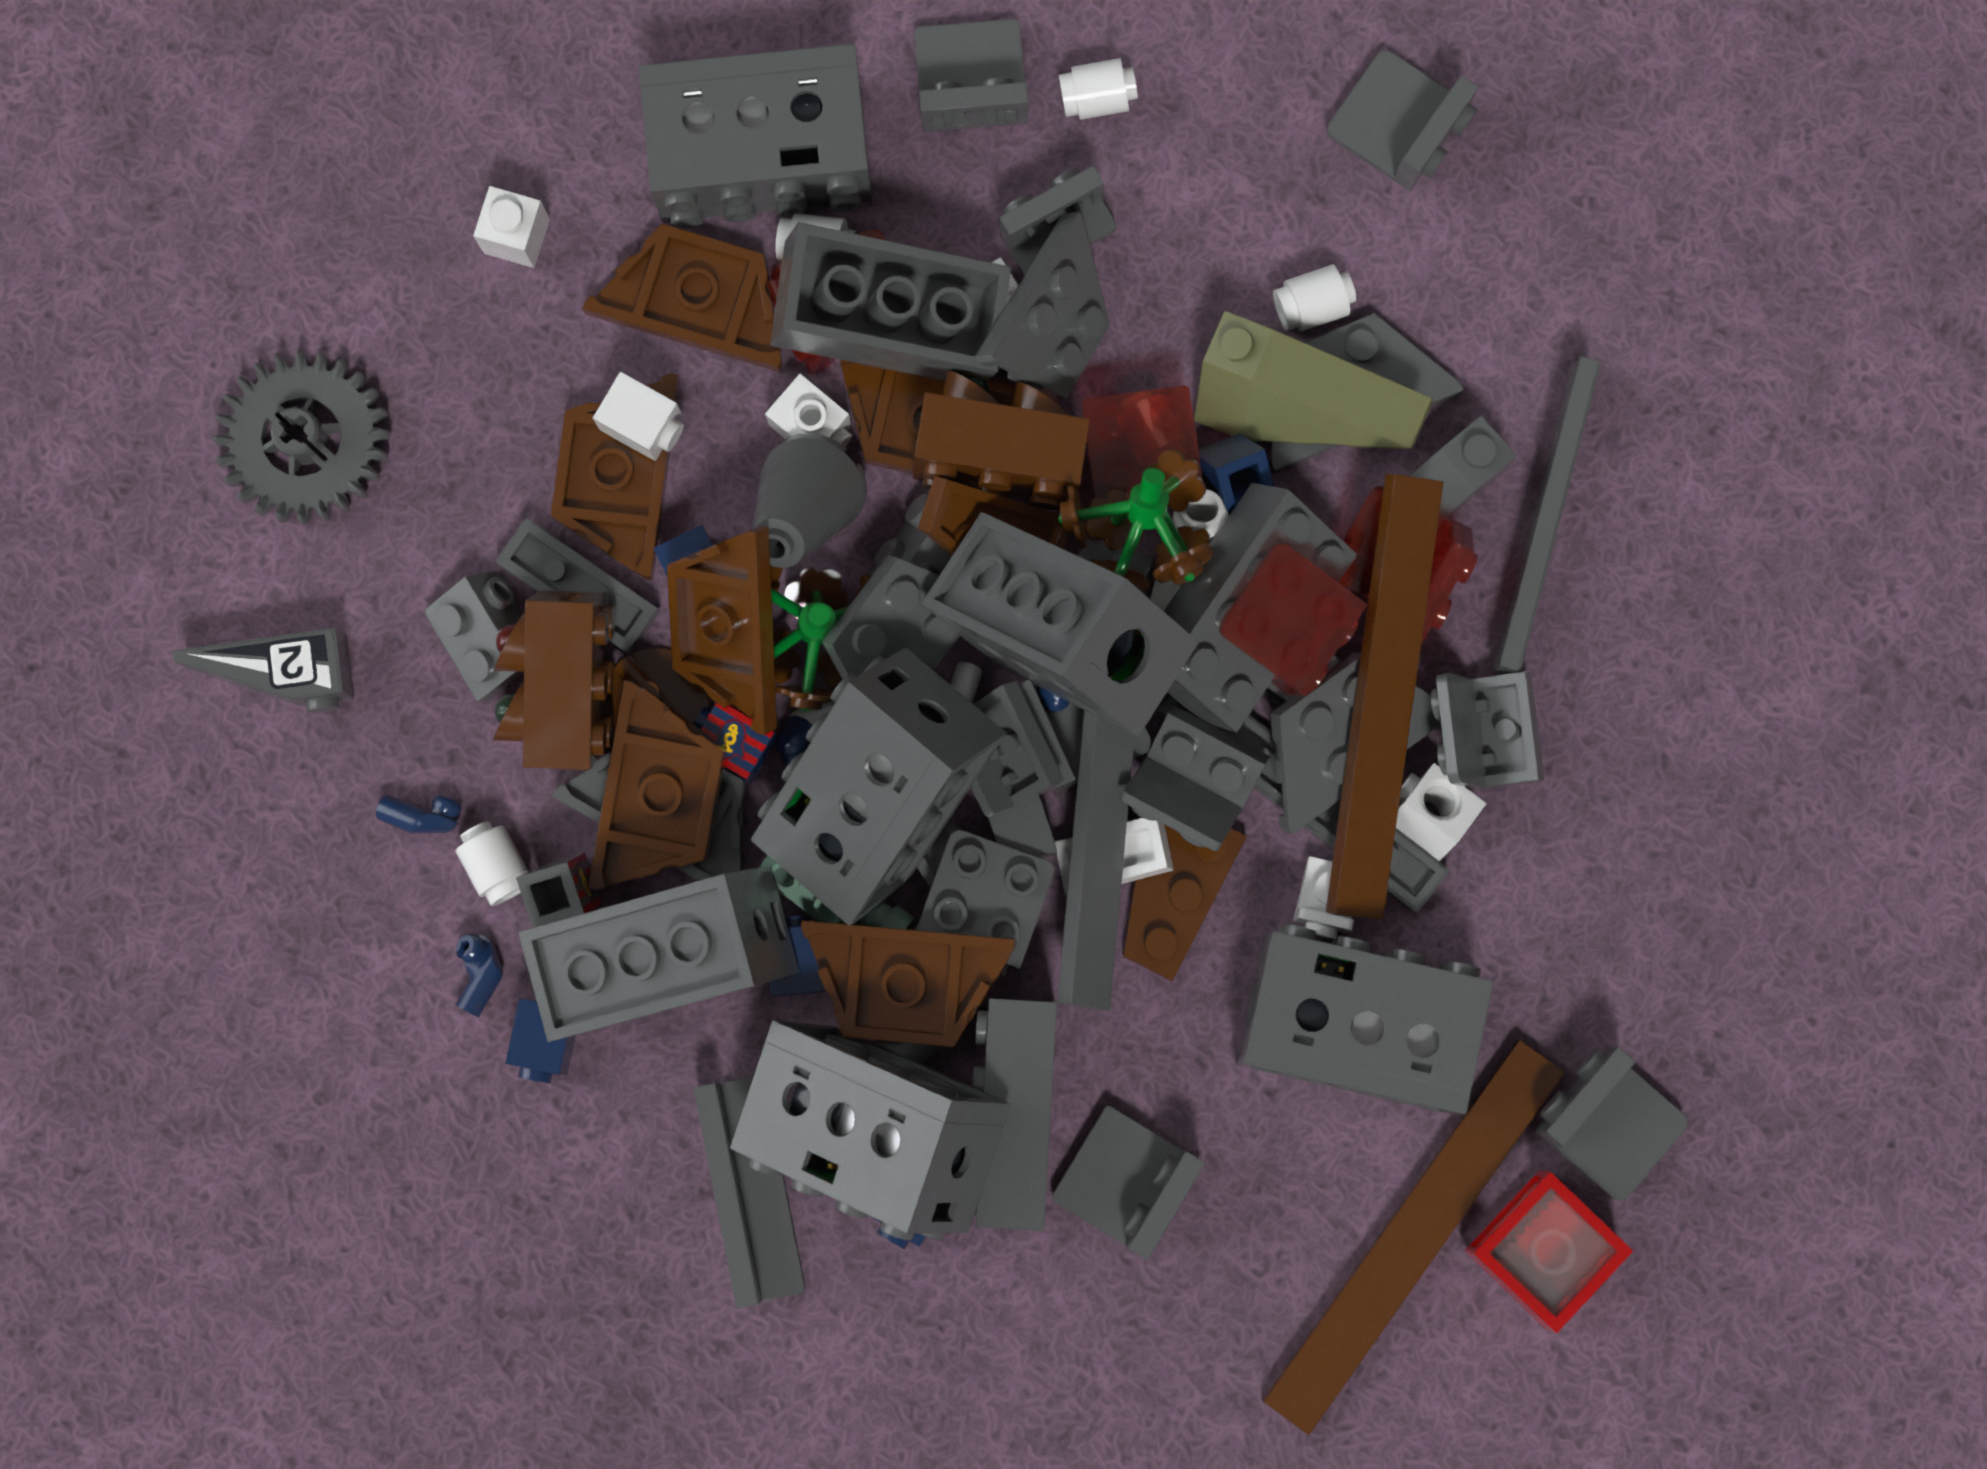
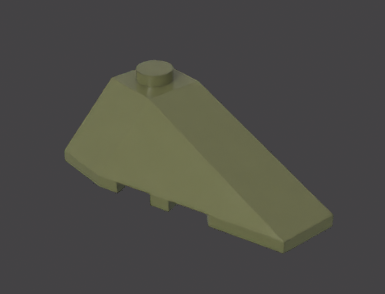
(1298, 394)

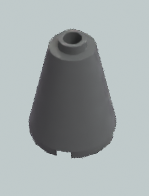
(807, 496)

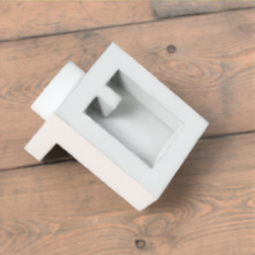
(1313, 902)

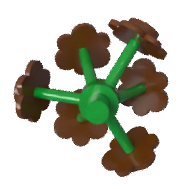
(1122, 521)
(815, 605)

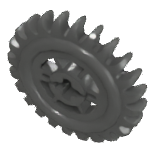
(266, 403)

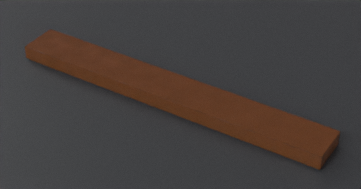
(1384, 696)
(1413, 1237)

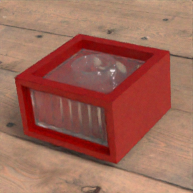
(1548, 1250)

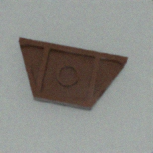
(694, 295)
(889, 410)
(611, 490)
(726, 625)
(656, 792)
(905, 980)

